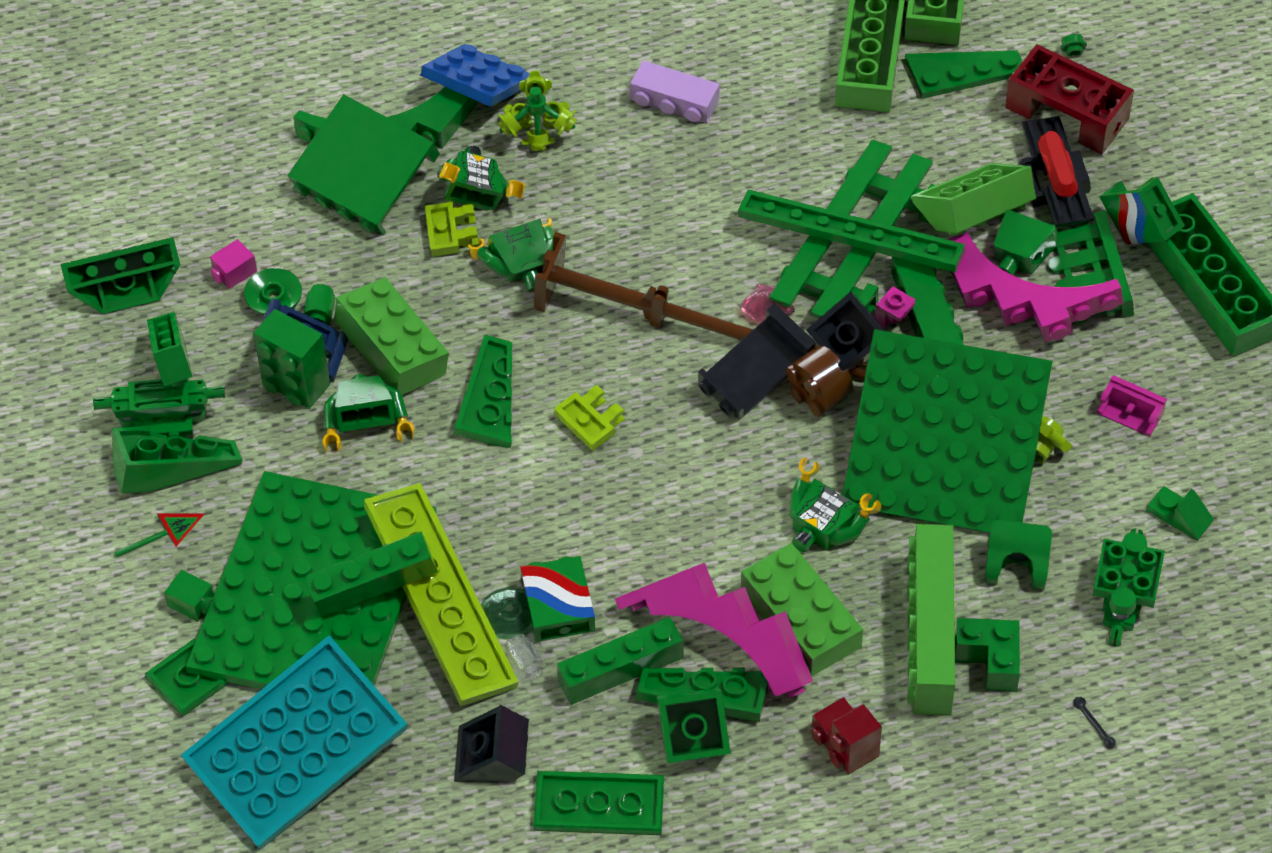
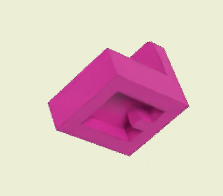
(893, 307)

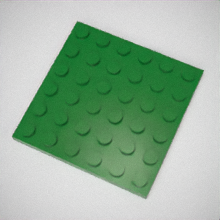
(947, 431)

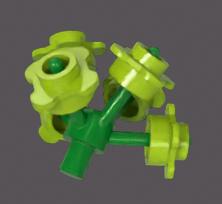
(520, 114)

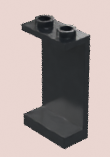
(756, 364)

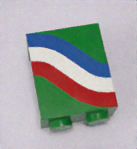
(1142, 213)
(558, 598)

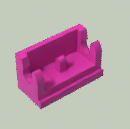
(1131, 406)

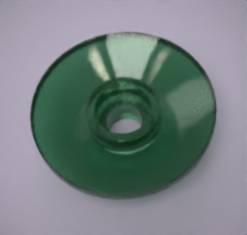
(508, 622)

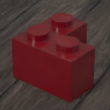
(848, 734)

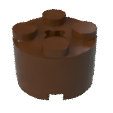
(819, 380)

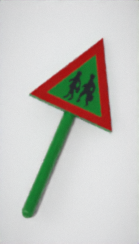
(176, 526)

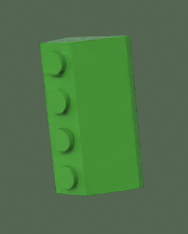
(976, 197)

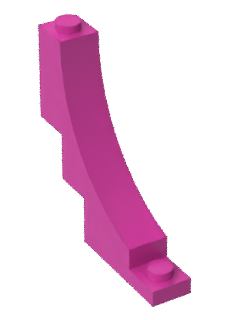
(768, 641)

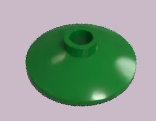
(272, 282)

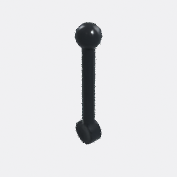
(1080, 702)

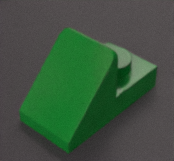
(1183, 513)

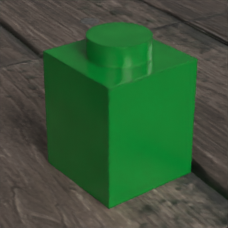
(189, 595)

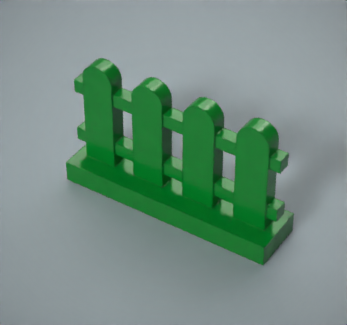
(1089, 258)

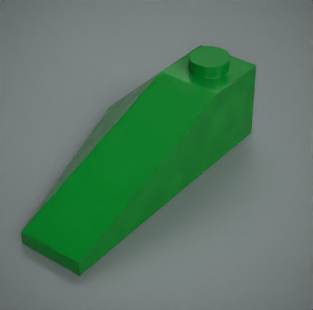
(155, 460)

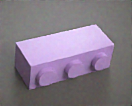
(674, 92)

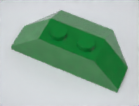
(123, 276)

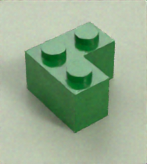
(991, 643)

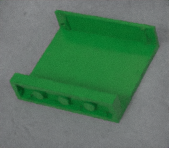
(360, 163)

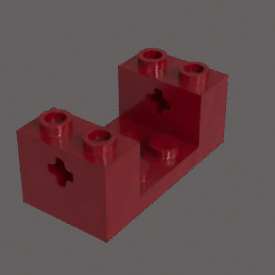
(1098, 101)

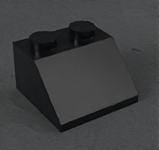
(846, 331)
(492, 747)

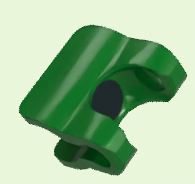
(1020, 544)

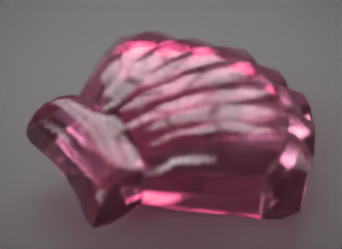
(758, 302)

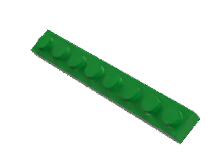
(851, 230)

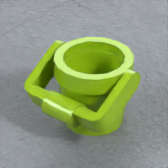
(1049, 437)

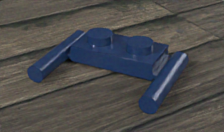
(334, 340)

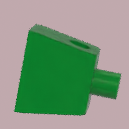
(1023, 243)

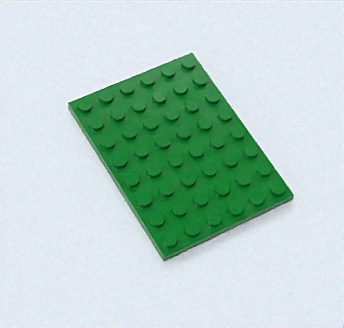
(263, 602)

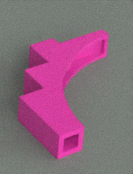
(1018, 299)

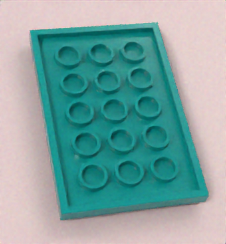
(294, 742)

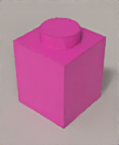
(232, 264)

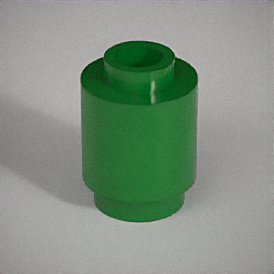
(320, 303)

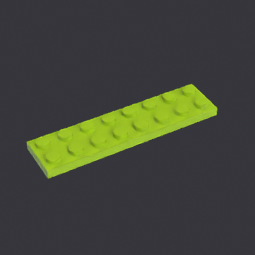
(445, 600)

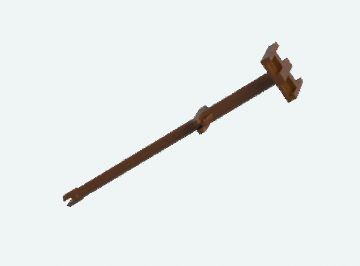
(652, 303)

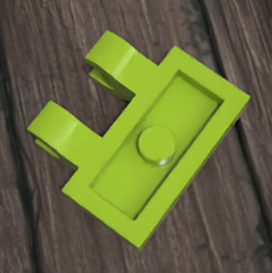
(442, 228)
(585, 422)

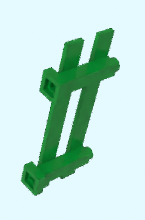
(858, 180)

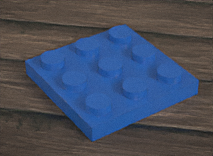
(475, 74)

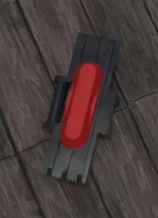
(1065, 169)

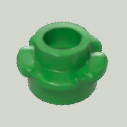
(1073, 44)

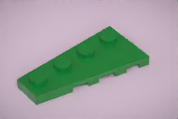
(957, 71)
(487, 401)
(741, 689)

